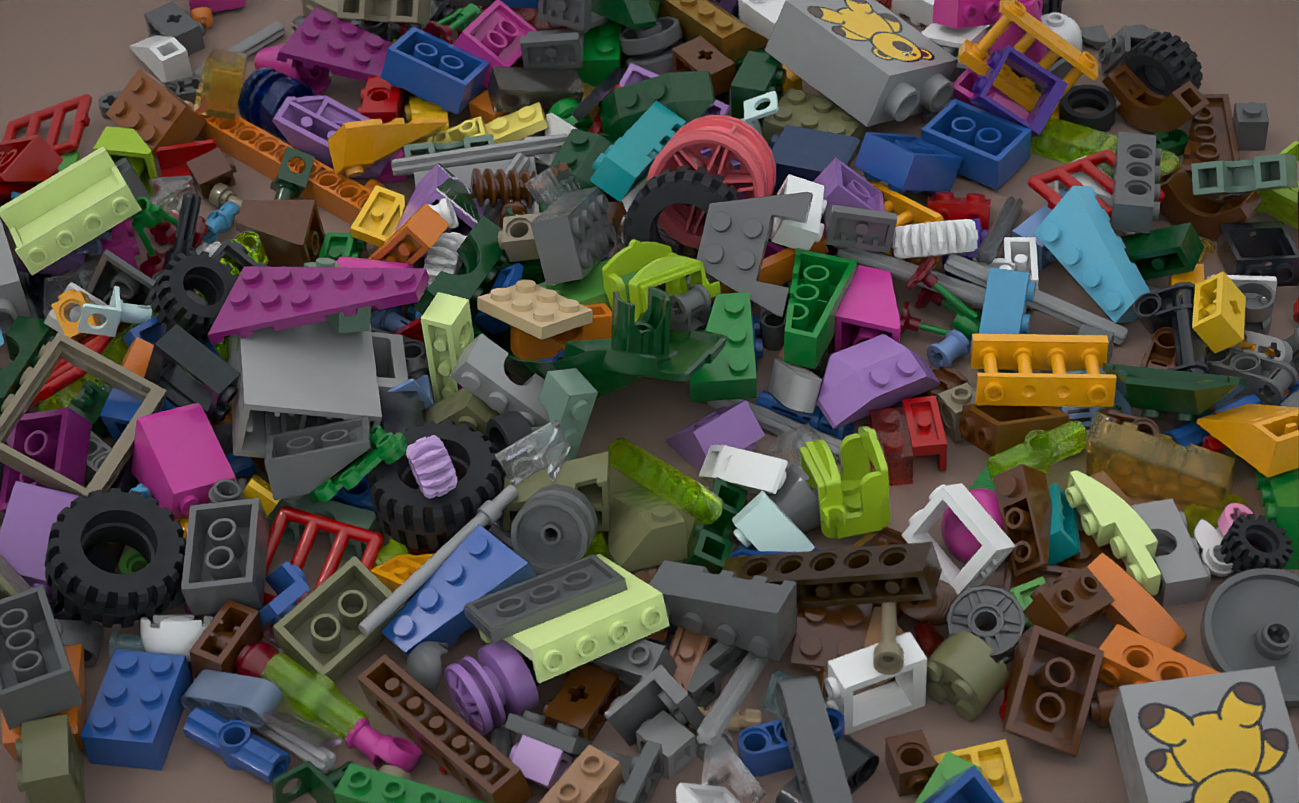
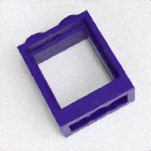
(1052, 86)

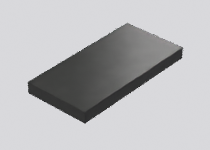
(544, 597)

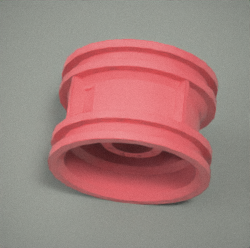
(728, 140)

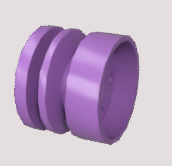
(491, 686)

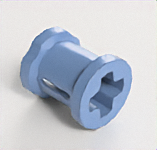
(949, 349)

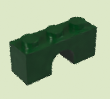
(709, 543)

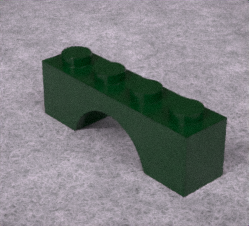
(479, 253)
(24, 343)

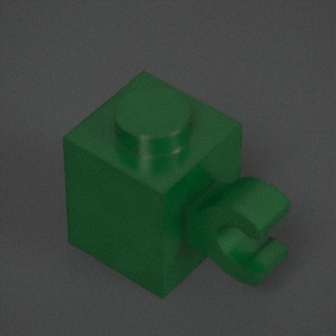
(90, 404)

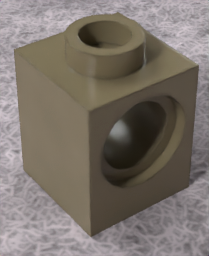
(518, 237)
(950, 408)

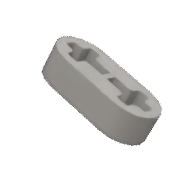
(1264, 341)

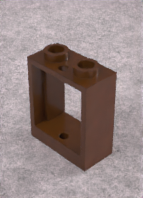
(1003, 427)

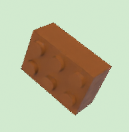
(155, 113)

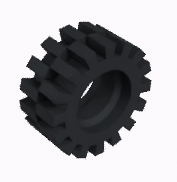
(1258, 532)

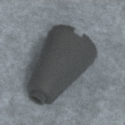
(797, 501)

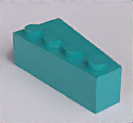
(631, 156)

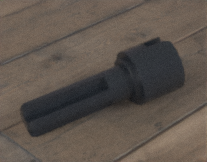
(185, 228)

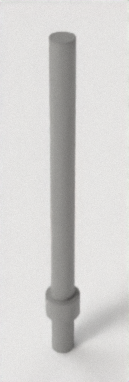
(487, 514)

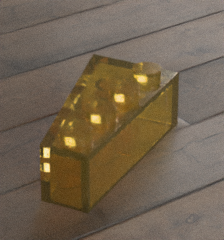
(221, 83)

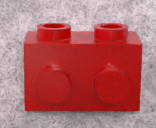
(959, 208)

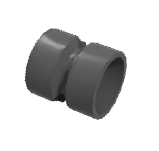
(1258, 306)

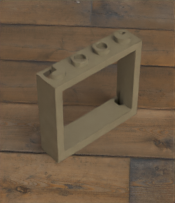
(32, 381)

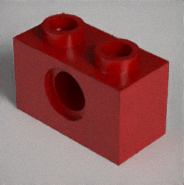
(381, 100)

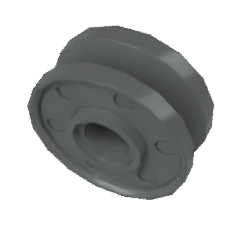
(994, 607)

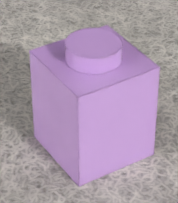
(540, 761)

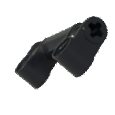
(1173, 310)

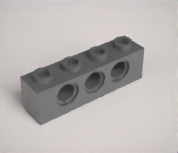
(1136, 183)
(635, 660)

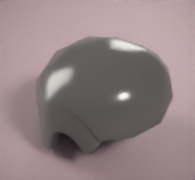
(425, 664)

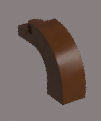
(1149, 109)
(1203, 212)

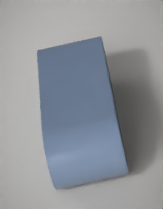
(233, 696)

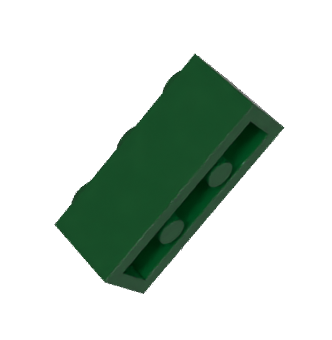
(1164, 250)

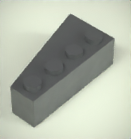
(729, 608)

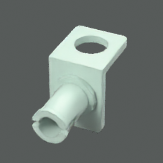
(752, 115)
(114, 313)

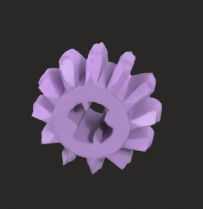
(431, 466)

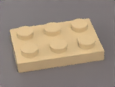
(534, 309)

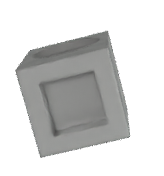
(676, 742)

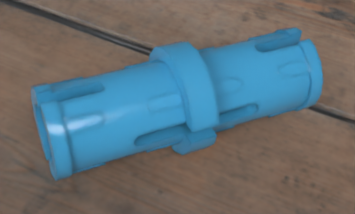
(220, 221)

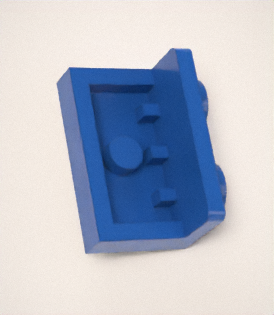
(289, 585)

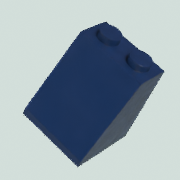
(808, 152)

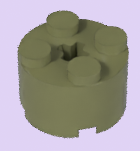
(965, 674)

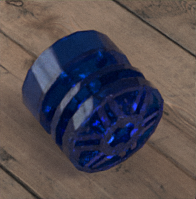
(264, 95)

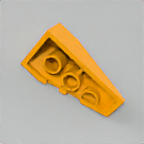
(368, 142)

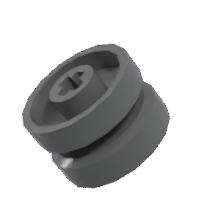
(652, 46)
(554, 528)

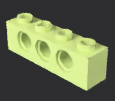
(446, 334)

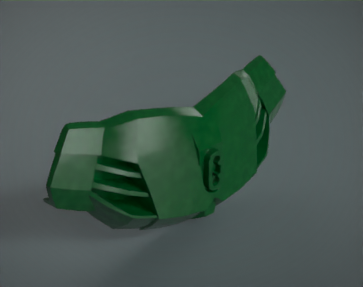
(630, 354)

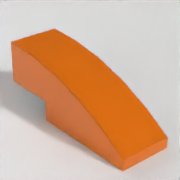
(1135, 606)

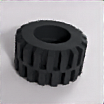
(1164, 63)
(197, 272)

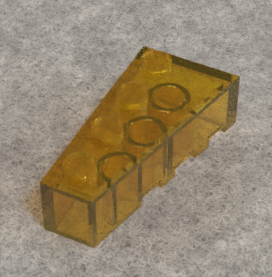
(1158, 466)

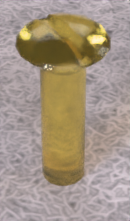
(1209, 247)

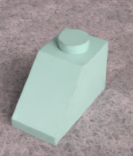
(769, 527)

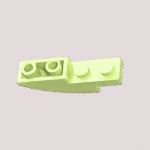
(1115, 522)

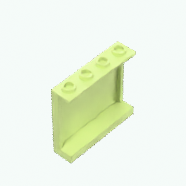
(68, 210)
(593, 629)

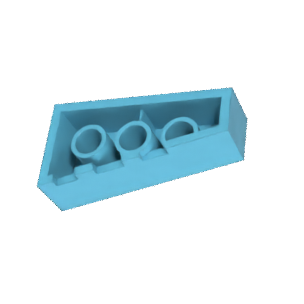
(1092, 253)

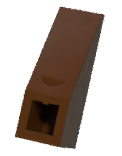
(1025, 515)

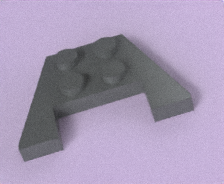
(737, 240)

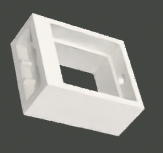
(994, 541)
(880, 703)

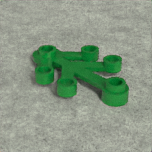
(389, 448)

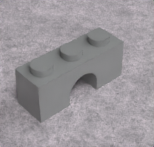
(483, 374)
(1181, 570)

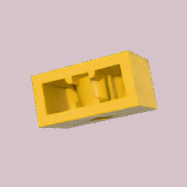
(1219, 312)

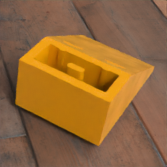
(1259, 434)

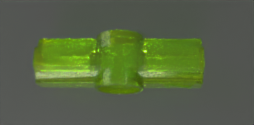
(1041, 449)
(313, 695)

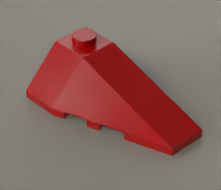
(27, 160)

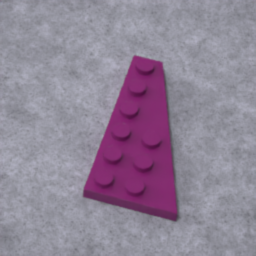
(337, 46)
(306, 296)

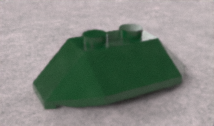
(630, 13)
(681, 92)
(580, 153)
(1174, 391)

